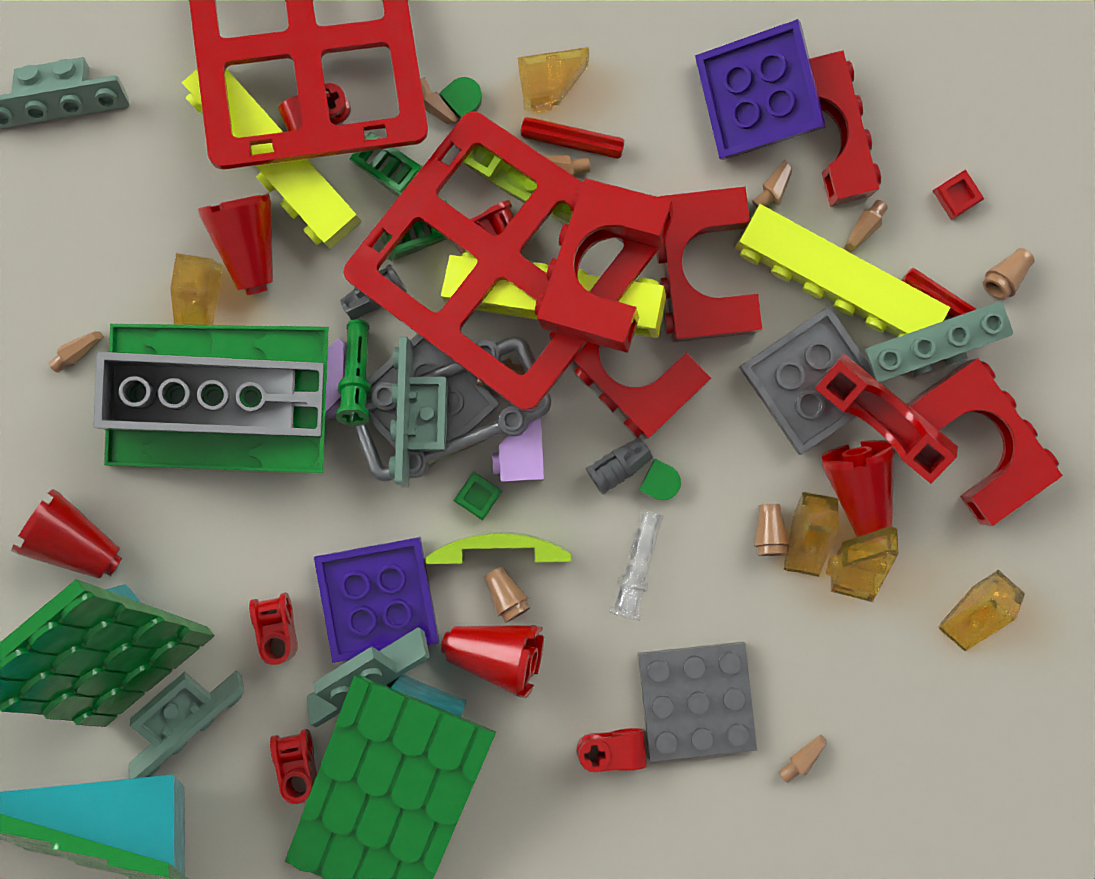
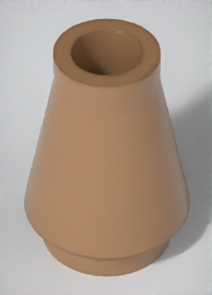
(1007, 276)
(771, 532)
(506, 595)

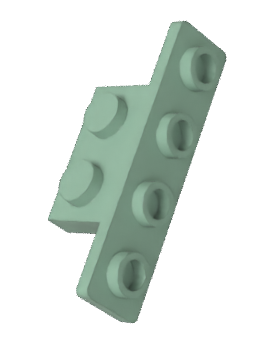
(58, 92)
(938, 342)
(420, 413)
(375, 665)
(177, 716)

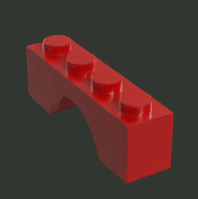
(852, 172)
(909, 433)

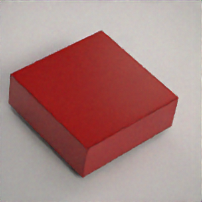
(958, 194)

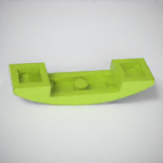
(509, 179)
(454, 551)

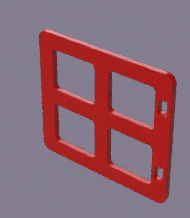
(306, 45)
(496, 257)

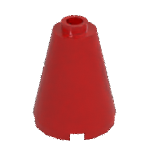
(243, 239)
(863, 483)
(67, 539)
(497, 654)

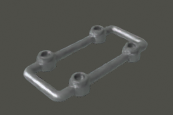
(510, 421)

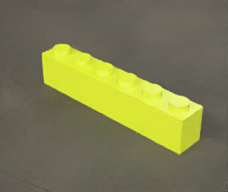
(298, 181)
(836, 275)
(509, 300)

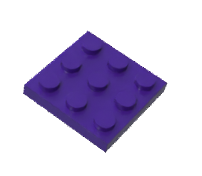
(760, 90)
(375, 596)

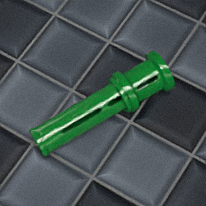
(354, 386)

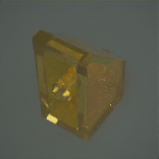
(550, 76)
(194, 289)
(812, 533)
(863, 564)
(983, 611)

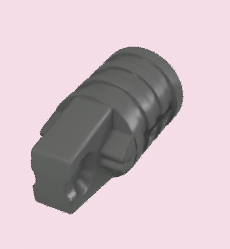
(358, 304)
(619, 465)

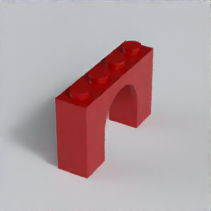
(599, 214)
(690, 312)
(643, 406)
(1024, 464)

